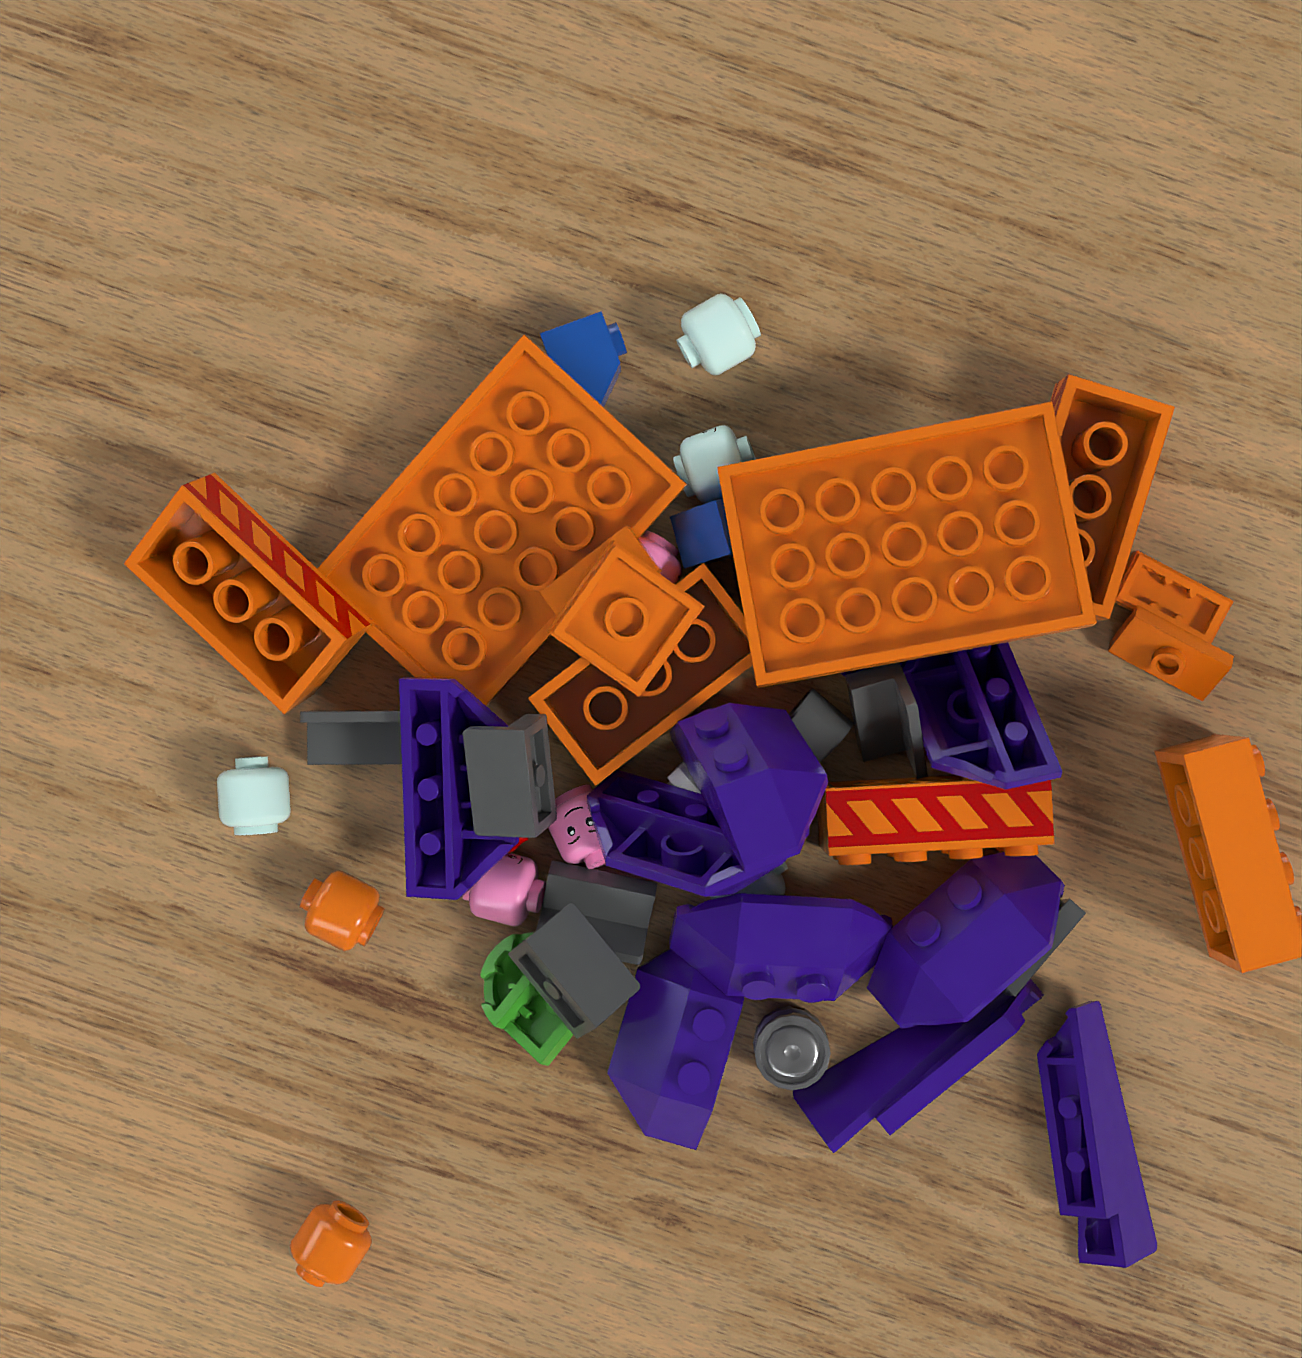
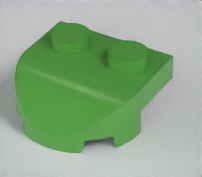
(518, 1007)

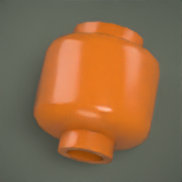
(341, 910)
(330, 1244)

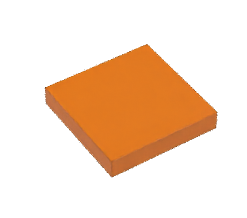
(625, 618)

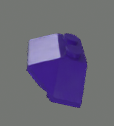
(981, 717)
(753, 778)
(439, 836)
(666, 836)
(968, 940)
(780, 944)
(673, 1049)

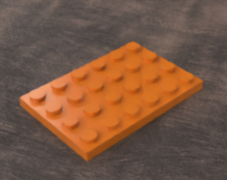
(491, 517)
(906, 545)

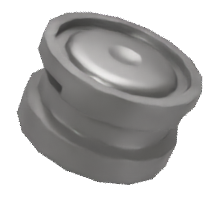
(791, 1048)

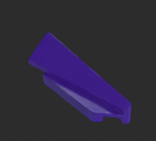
(908, 1070)
(1093, 1142)

